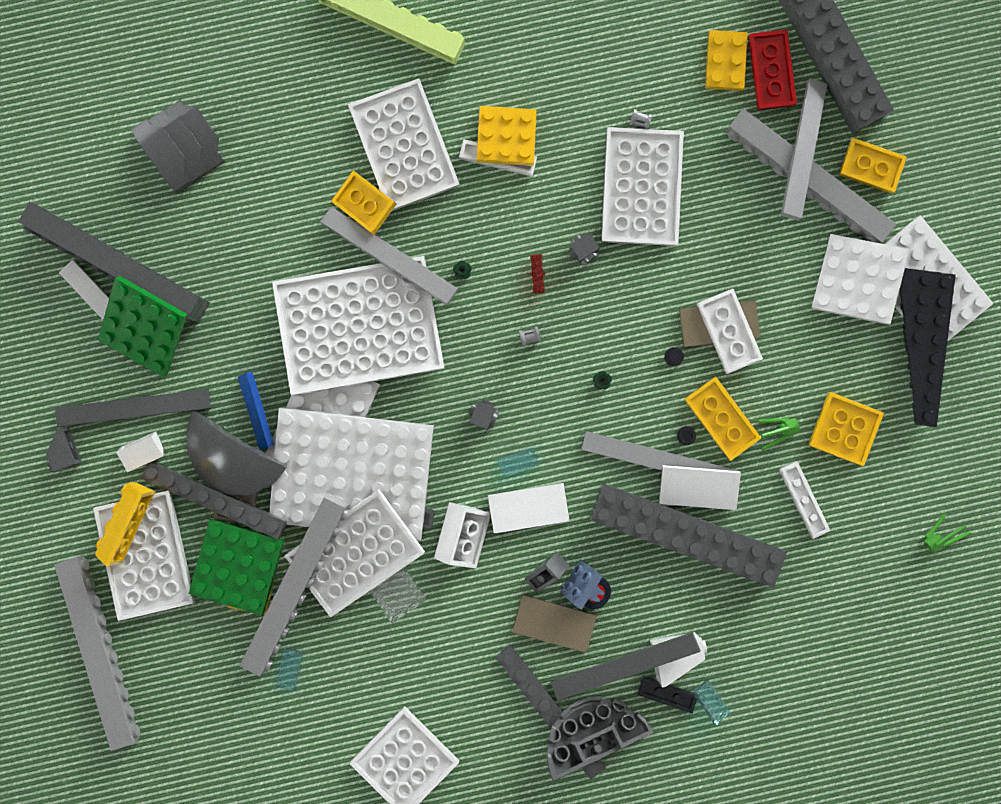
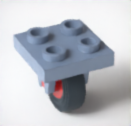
(586, 587)

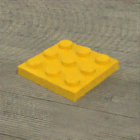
(506, 136)
(846, 429)

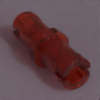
(537, 273)

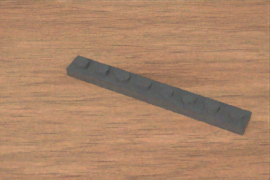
(214, 500)
(537, 695)

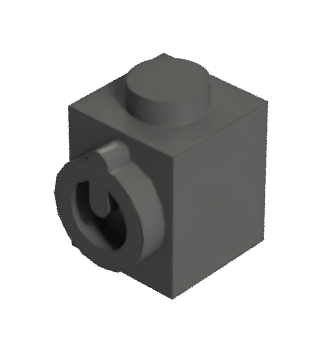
(583, 248)
(483, 414)

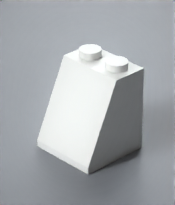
(672, 671)

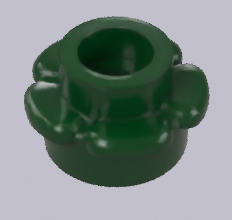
(466, 273)
(602, 385)

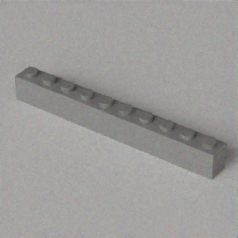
(822, 186)
(294, 584)
(97, 652)

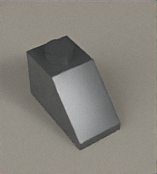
(62, 451)
(547, 572)

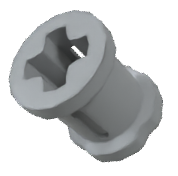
(640, 119)
(529, 336)

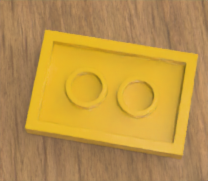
(726, 60)
(872, 165)
(363, 202)

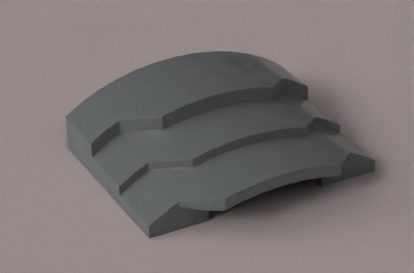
(179, 144)

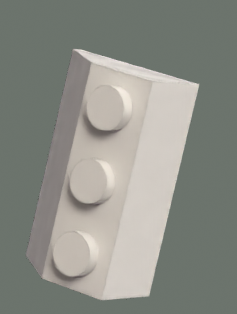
(462, 535)

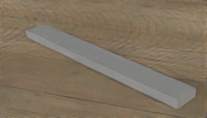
(804, 150)
(389, 256)
(640, 454)

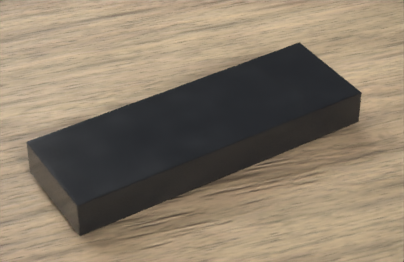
(668, 695)

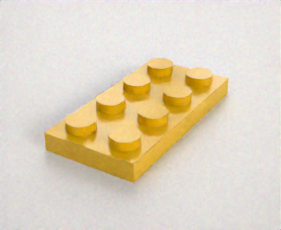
(722, 418)

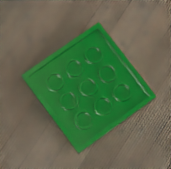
(141, 326)
(236, 567)

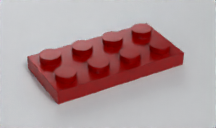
(772, 70)

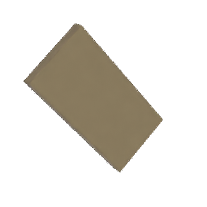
(696, 333)
(554, 623)

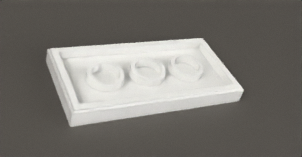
(729, 331)
(699, 487)
(528, 508)

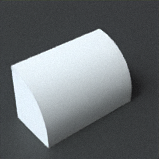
(140, 451)

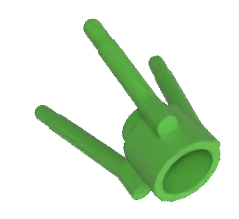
(787, 428)
(937, 542)

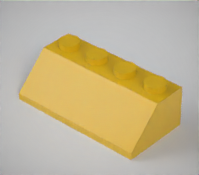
(124, 523)

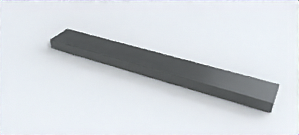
(133, 407)
(625, 666)

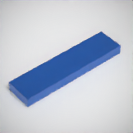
(255, 410)

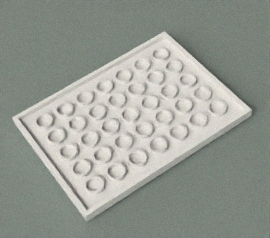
(355, 328)
(350, 461)

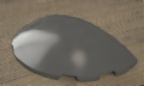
(227, 461)
(591, 732)

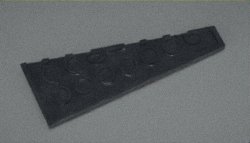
(926, 318)

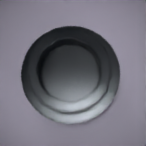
(673, 356)
(686, 435)

